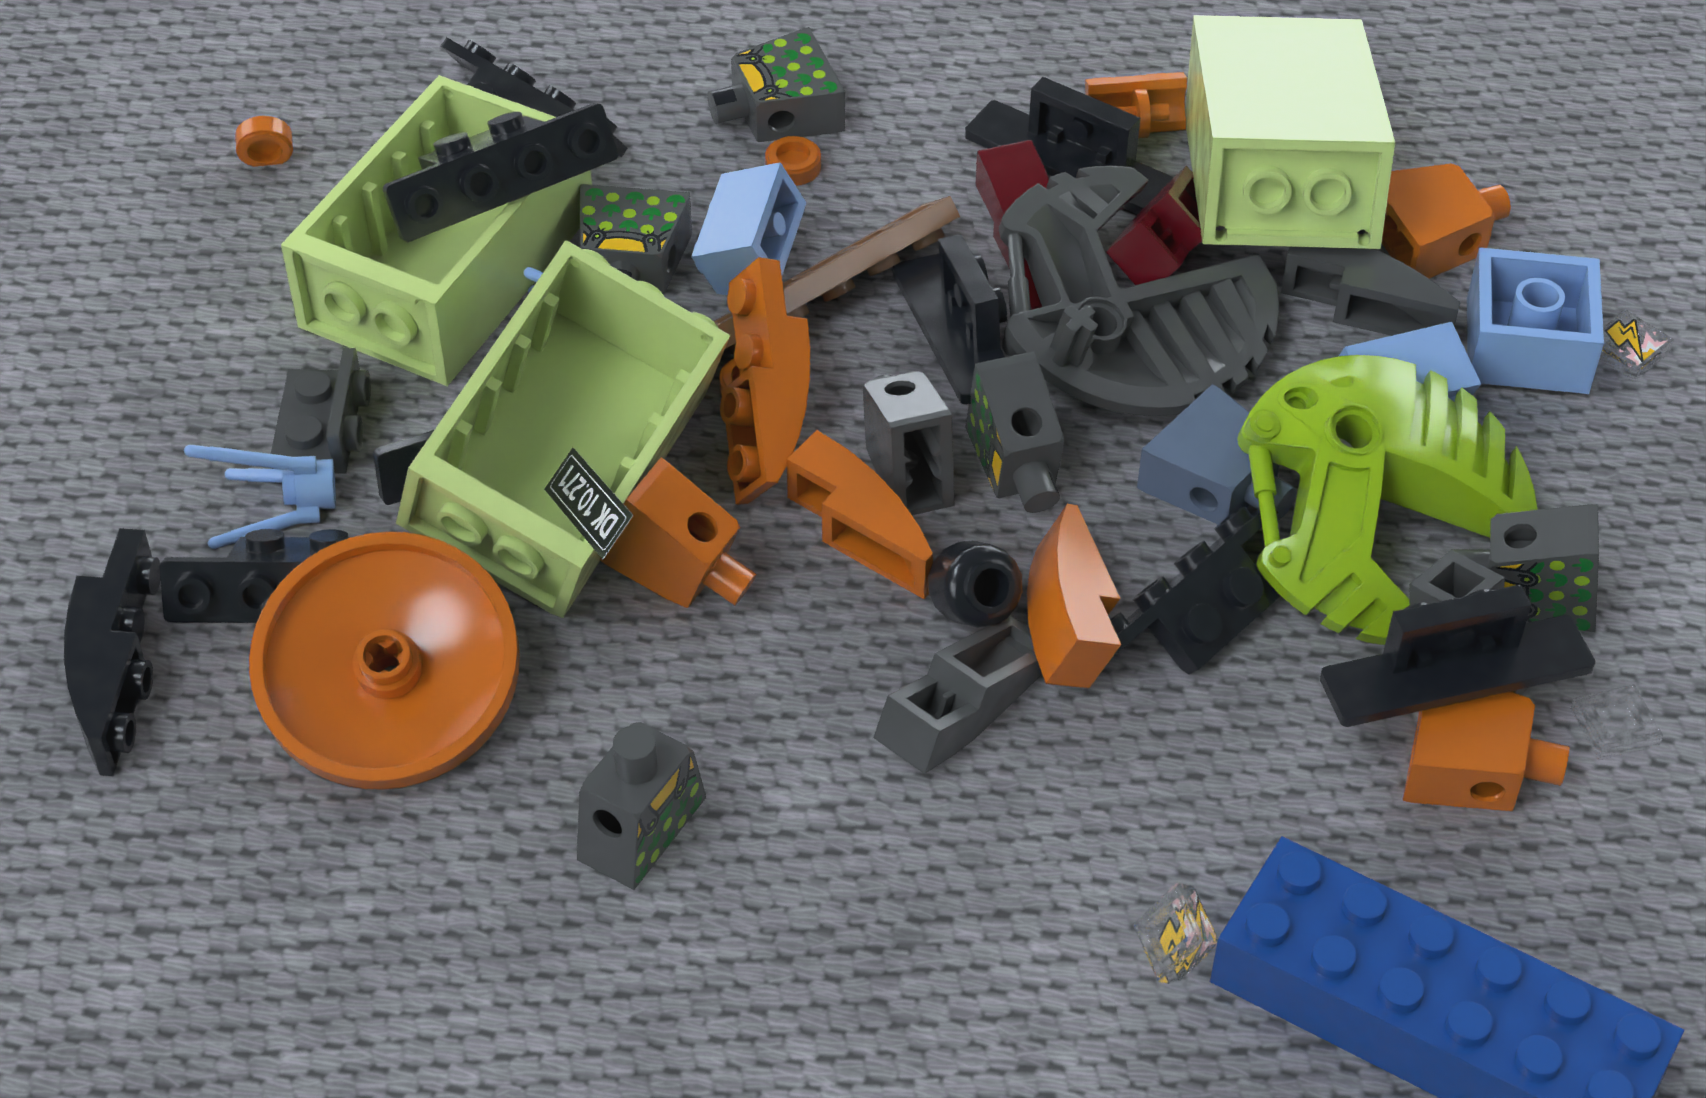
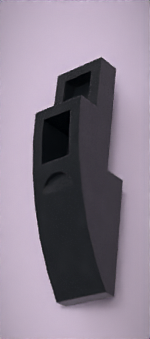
(104, 648)

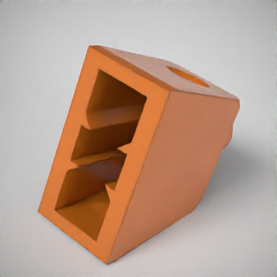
(1439, 217)
(678, 541)
(1480, 754)

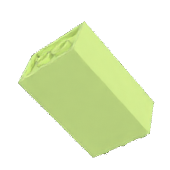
(1287, 132)
(433, 297)
(578, 367)

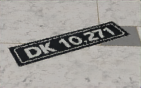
(588, 503)

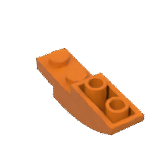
(771, 394)

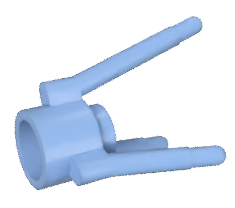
(304, 483)

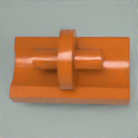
(1152, 97)

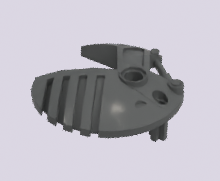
(1136, 345)

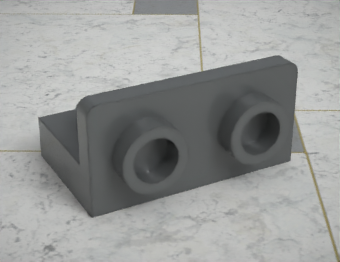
(321, 412)

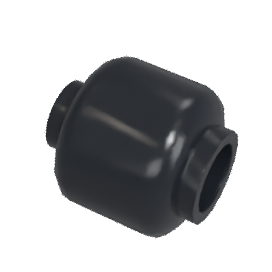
(975, 583)

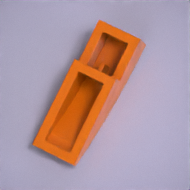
(859, 512)
(1071, 604)

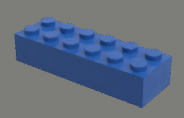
(1429, 991)

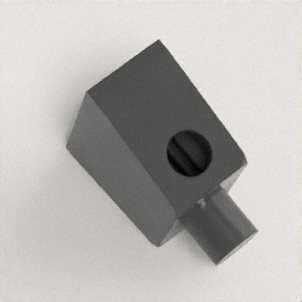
(910, 415)

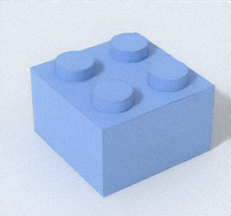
(1535, 320)

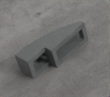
(1368, 289)
(959, 695)

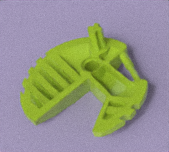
(1406, 450)

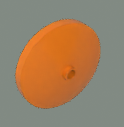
(373, 607)

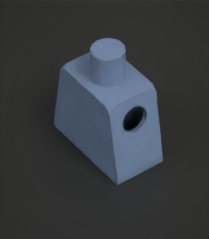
(1200, 464)

